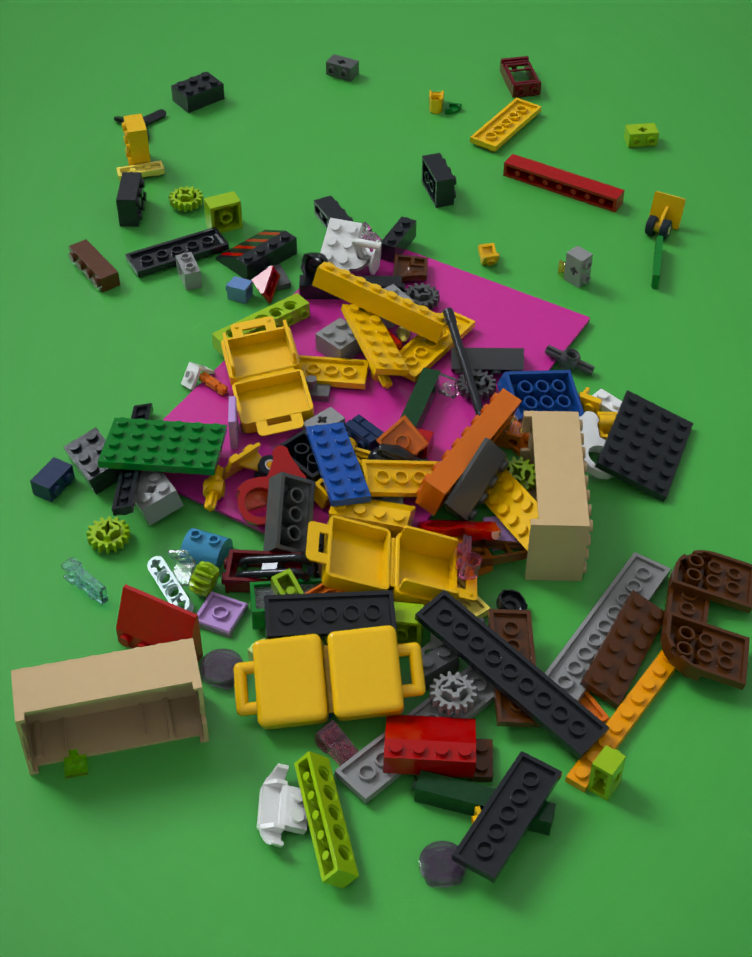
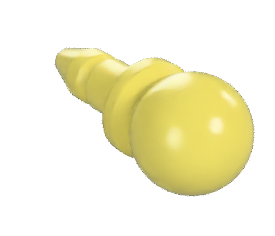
(403, 334)

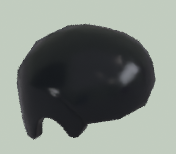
(511, 600)

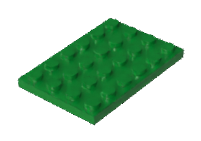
(163, 446)

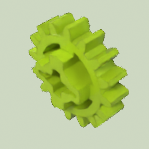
(186, 198)
(523, 469)
(108, 534)

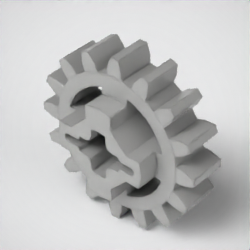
(453, 693)

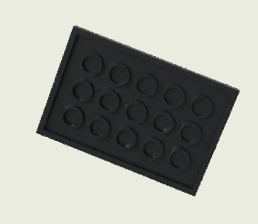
(644, 445)

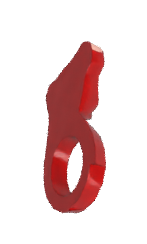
(478, 530)

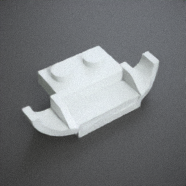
(280, 808)

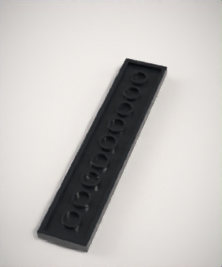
(512, 674)

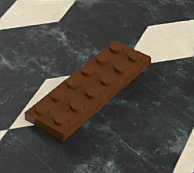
(517, 630)
(623, 649)

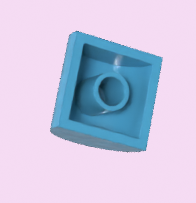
(206, 547)

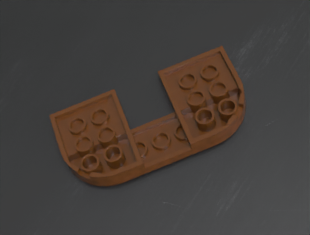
(686, 638)

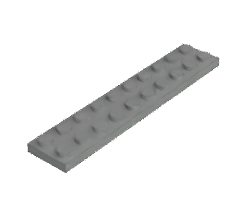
(575, 658)
(364, 770)

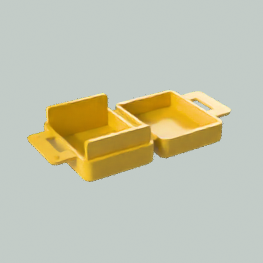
(266, 378)
(368, 559)
(351, 676)

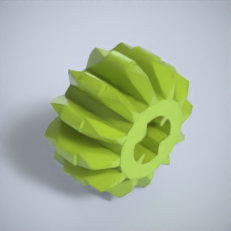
(204, 578)

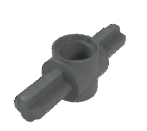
(569, 359)

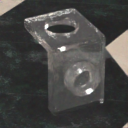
(447, 386)
(183, 566)

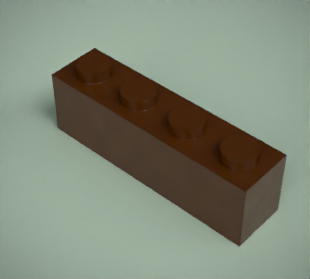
(94, 265)

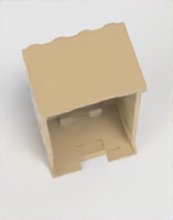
(563, 524)
(109, 702)

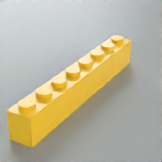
(380, 301)

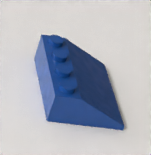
(542, 391)

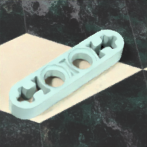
(171, 585)

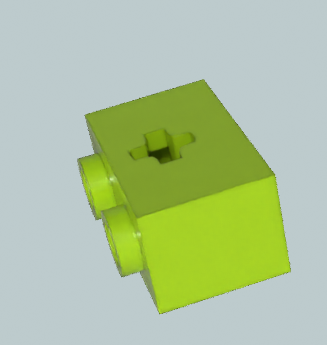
(641, 135)
(606, 772)

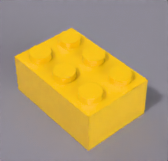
(135, 139)

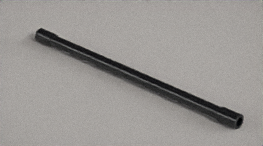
(451, 322)

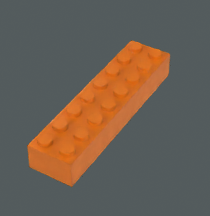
(445, 474)

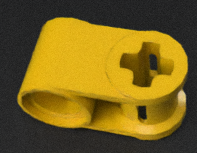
(436, 101)

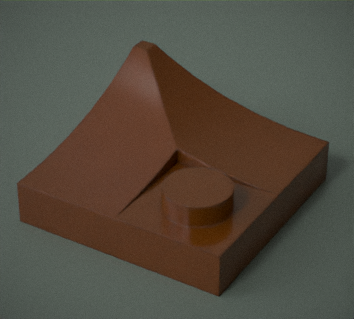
(410, 267)

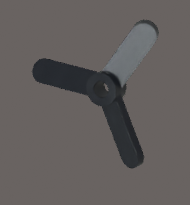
(148, 119)

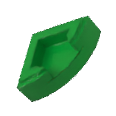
(452, 108)

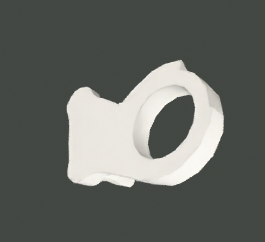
(592, 443)

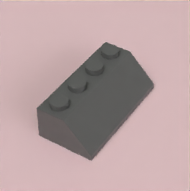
(490, 359)
(476, 481)
(288, 513)

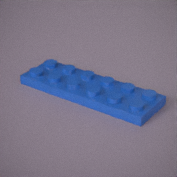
(338, 464)

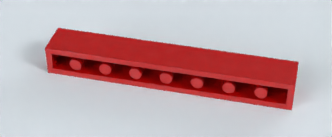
(563, 183)

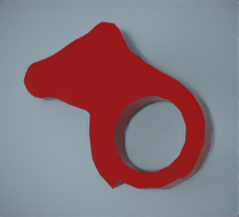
(281, 462)

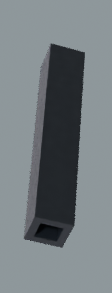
(309, 291)

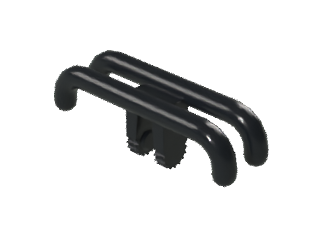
(272, 566)

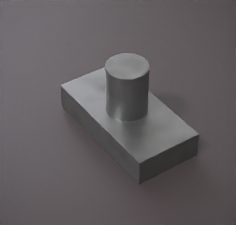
(318, 392)

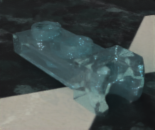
(83, 580)

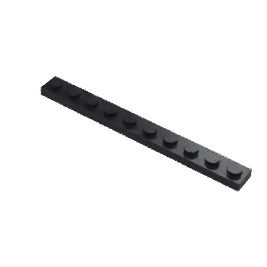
(129, 480)

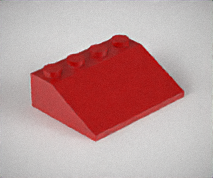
(150, 620)
(430, 745)

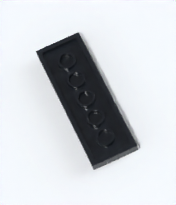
(163, 255)
(327, 612)
(506, 816)

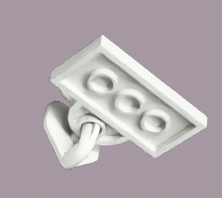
(347, 250)

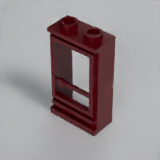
(521, 88)
(240, 584)

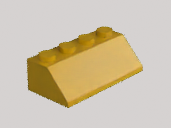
(378, 513)

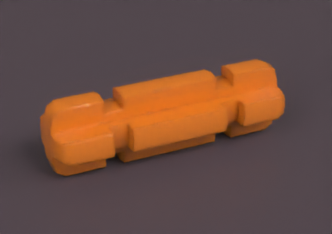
(213, 383)

